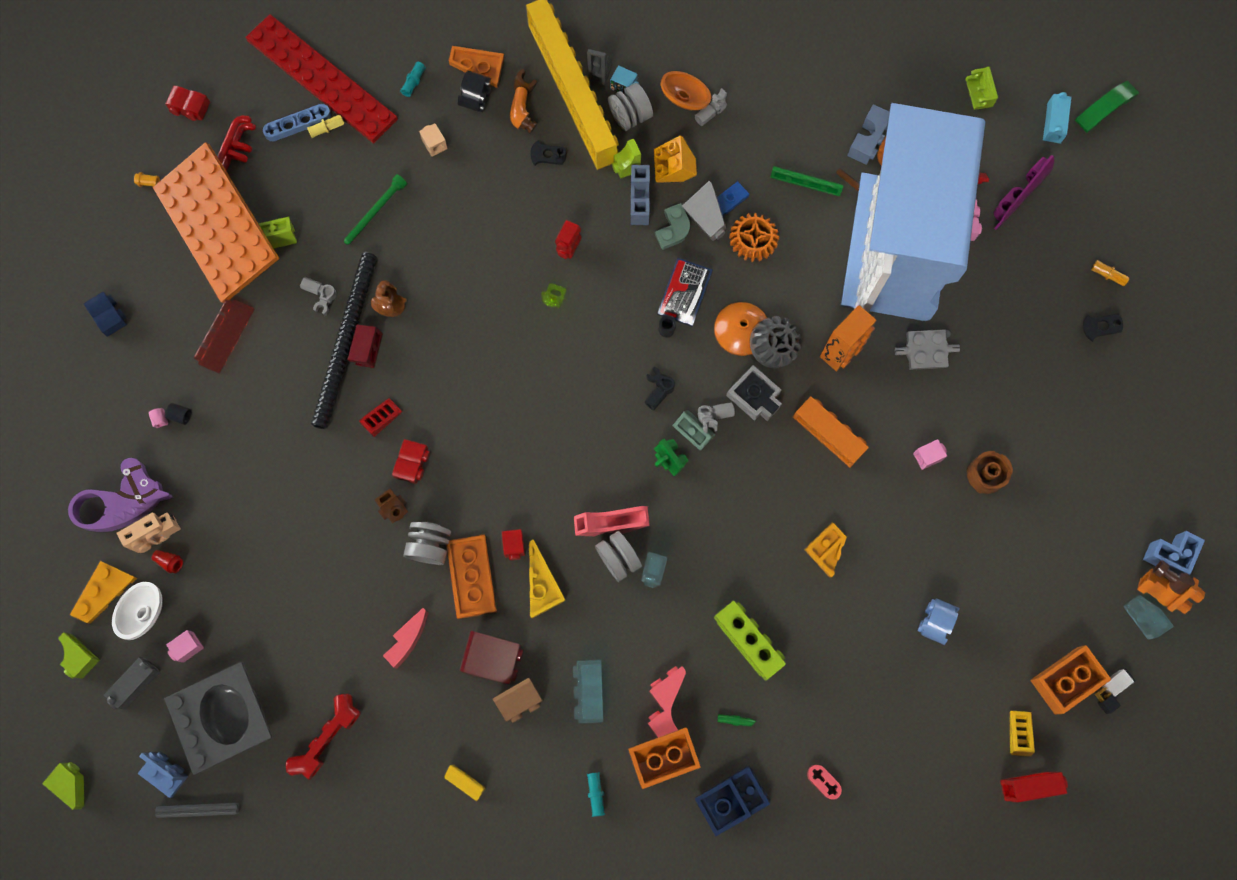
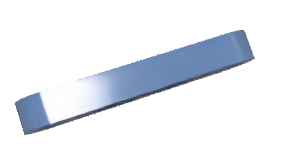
(296, 118)

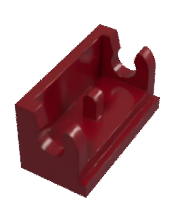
(365, 346)

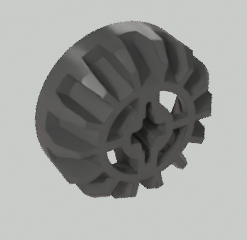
(764, 346)

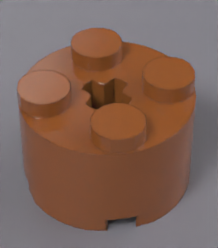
(991, 462)

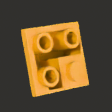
(674, 161)

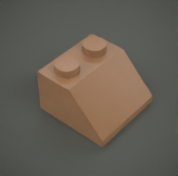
(518, 700)

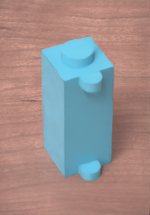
(1057, 118)

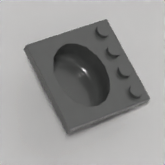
(218, 718)

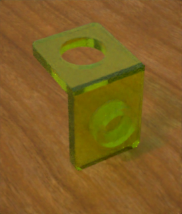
(553, 300)

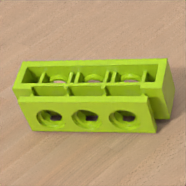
(738, 638)

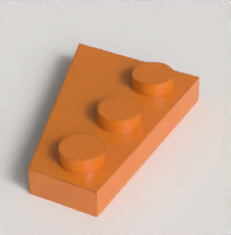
(478, 61)

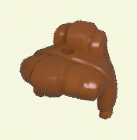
(387, 301)

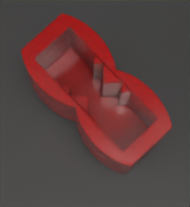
(187, 103)
(568, 239)
(410, 461)

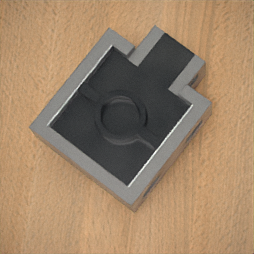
(755, 394)

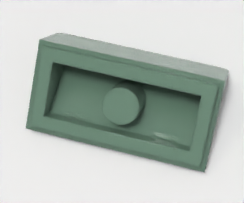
(692, 429)

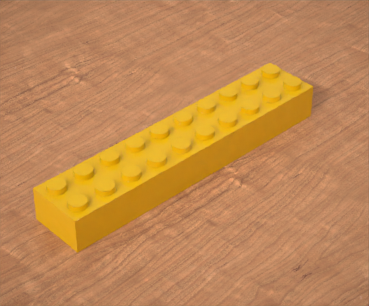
(571, 83)

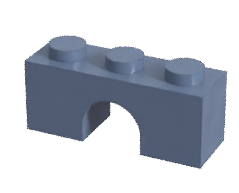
(864, 146)
(640, 194)

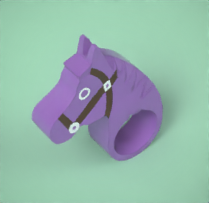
(133, 501)

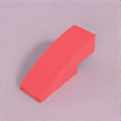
(407, 639)

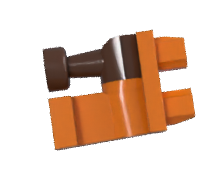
(1171, 591)

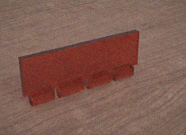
(227, 333)

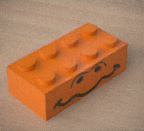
(848, 338)

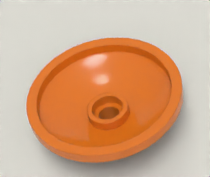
(685, 90)
(729, 331)

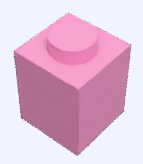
(930, 454)
(184, 646)

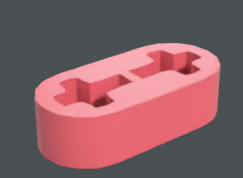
(820, 785)

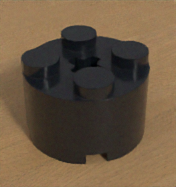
(474, 90)

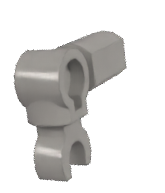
(716, 106)
(327, 293)
(707, 414)

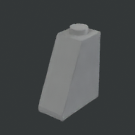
(706, 212)

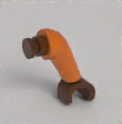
(518, 111)

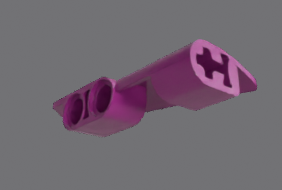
(1034, 177)

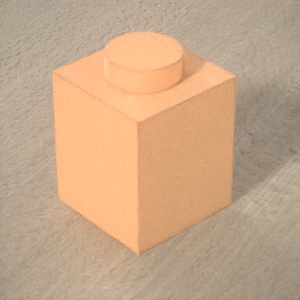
(433, 139)

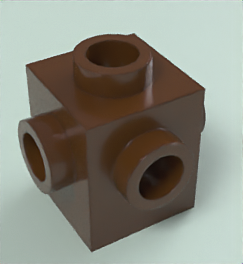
(391, 506)

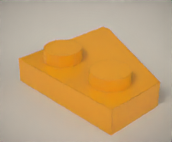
(827, 548)

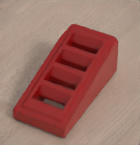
(377, 412)

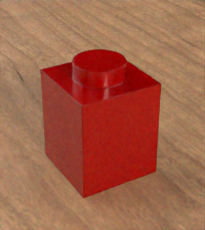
(513, 544)

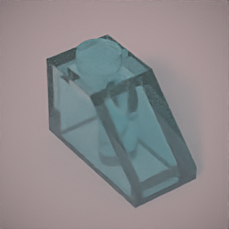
(1148, 617)

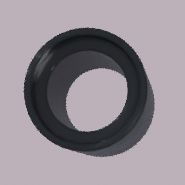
(667, 319)
(178, 413)

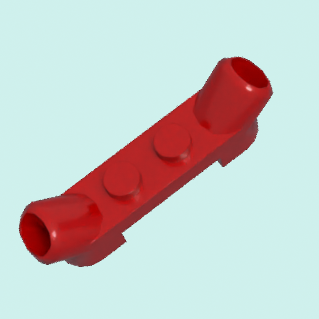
(310, 763)

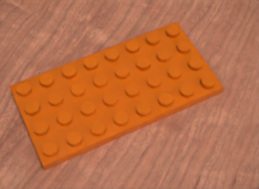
(215, 223)

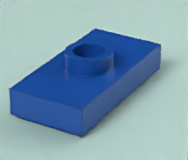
(732, 197)

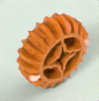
(769, 236)

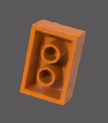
(1070, 680)

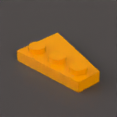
(101, 589)

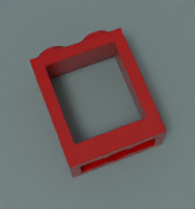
(1034, 786)

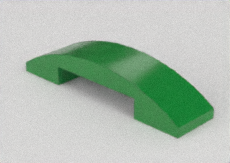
(1106, 105)

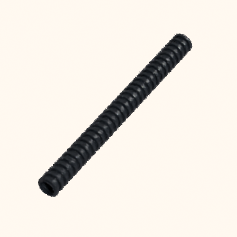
(344, 340)

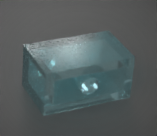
(653, 569)

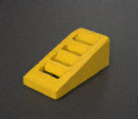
(1029, 750)

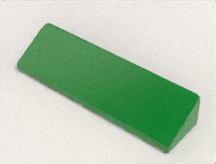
(806, 181)

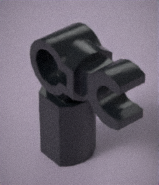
(666, 386)

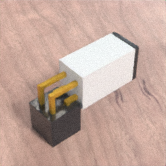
(1119, 682)

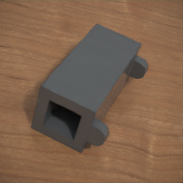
(131, 684)

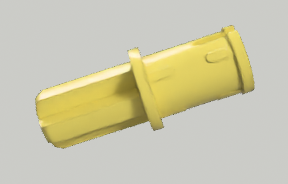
(325, 126)

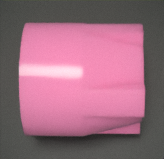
(158, 418)

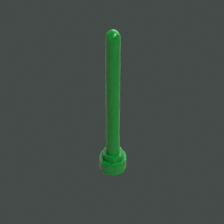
(397, 184)

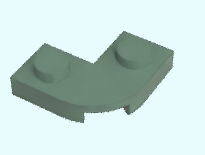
(678, 227)

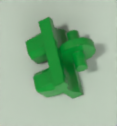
(667, 457)

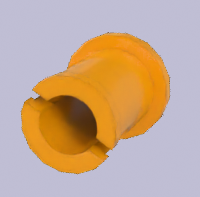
(147, 180)

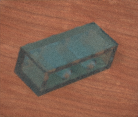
(588, 691)

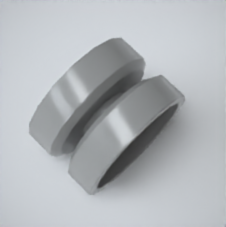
(620, 554)

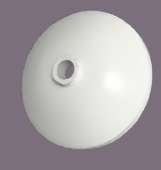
(137, 611)

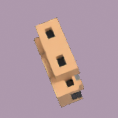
(148, 532)

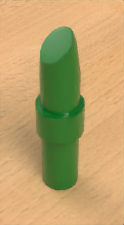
(735, 720)

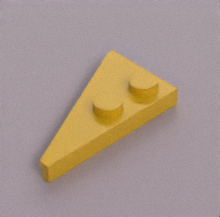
(543, 587)

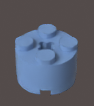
(939, 621)

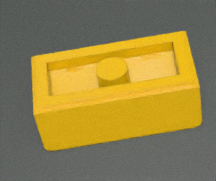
(464, 782)

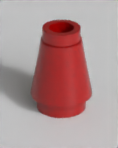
(170, 562)

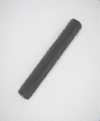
(197, 810)

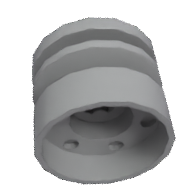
(630, 106)
(428, 538)

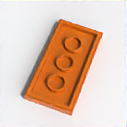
(471, 577)

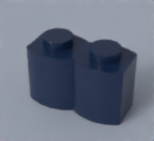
(105, 313)

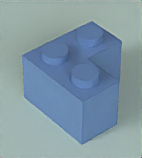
(1179, 555)

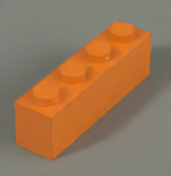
(830, 431)

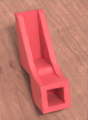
(610, 522)
(665, 693)

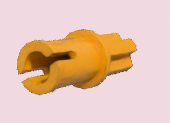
(1109, 273)

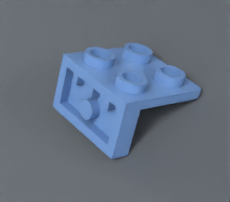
(161, 773)

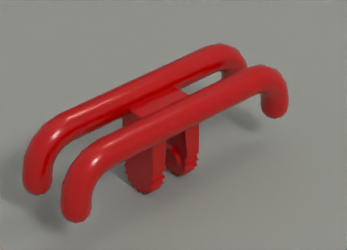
(232, 143)

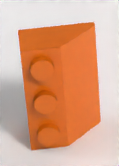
(664, 758)

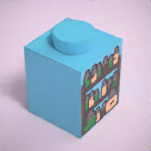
(622, 78)

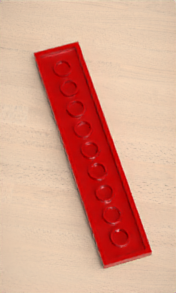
(321, 78)

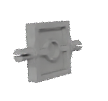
(927, 349)

